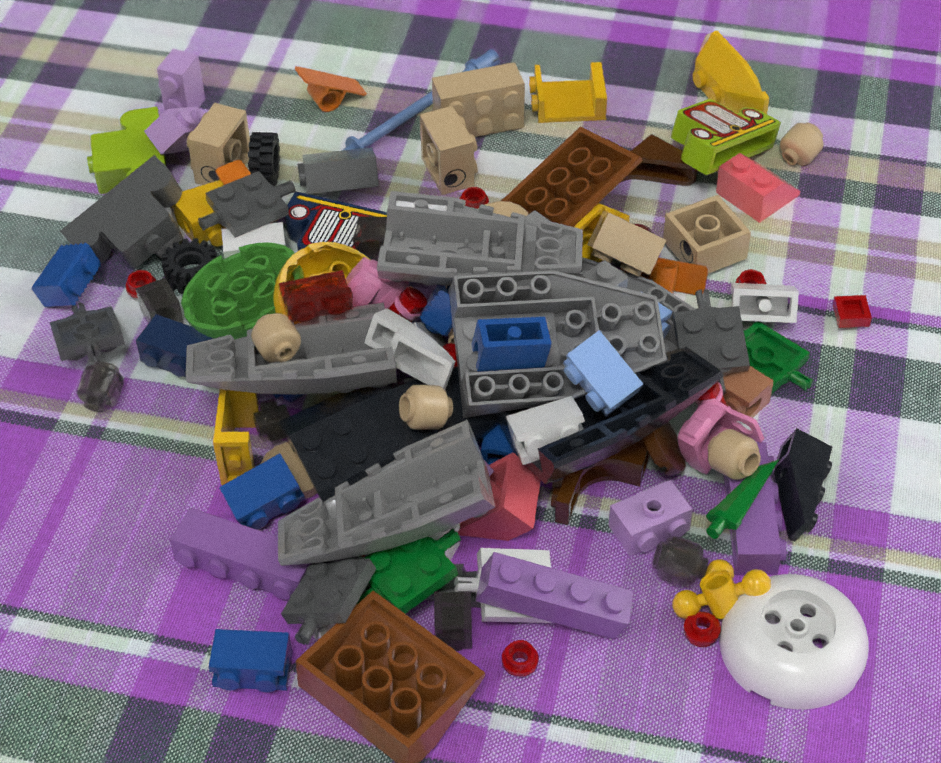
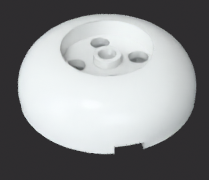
(781, 657)

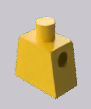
(194, 206)

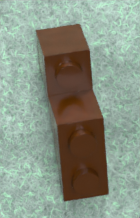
(661, 163)

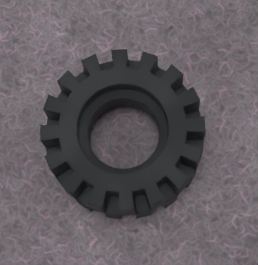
(264, 155)
(184, 255)

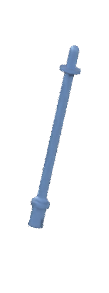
(352, 142)

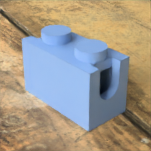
(601, 374)

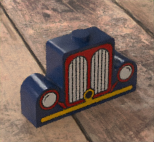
(323, 220)

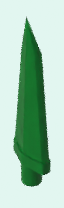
(736, 504)

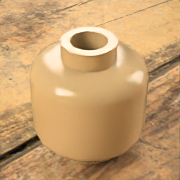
(801, 144)
(276, 338)
(425, 407)
(733, 454)

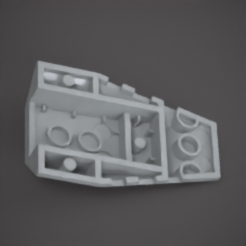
(441, 238)
(328, 359)
(413, 497)

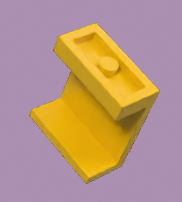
(569, 99)
(233, 448)

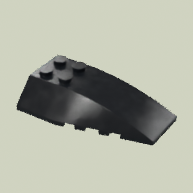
(664, 394)
(361, 429)

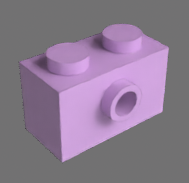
(181, 80)
(172, 128)
(650, 517)

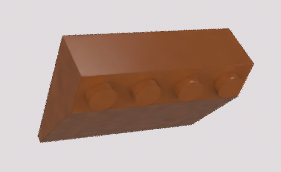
(574, 178)
(389, 679)

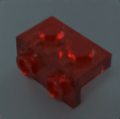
(316, 296)

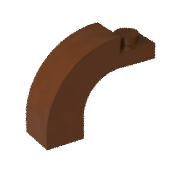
(625, 466)

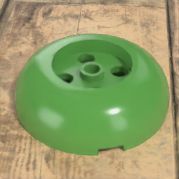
(235, 291)

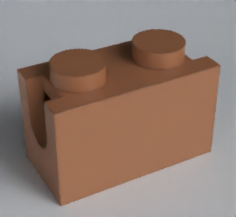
(747, 391)

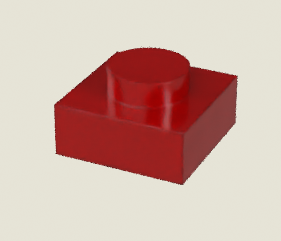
(852, 311)

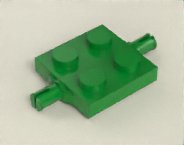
(776, 356)
(412, 570)

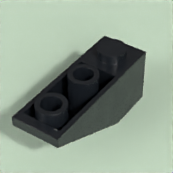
(800, 477)

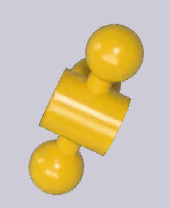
(720, 590)

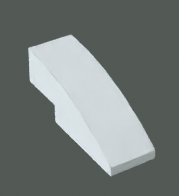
(412, 348)

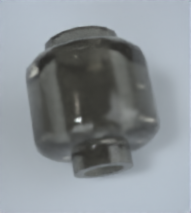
(100, 386)
(679, 561)

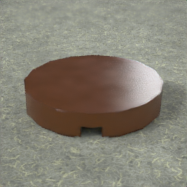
(664, 449)

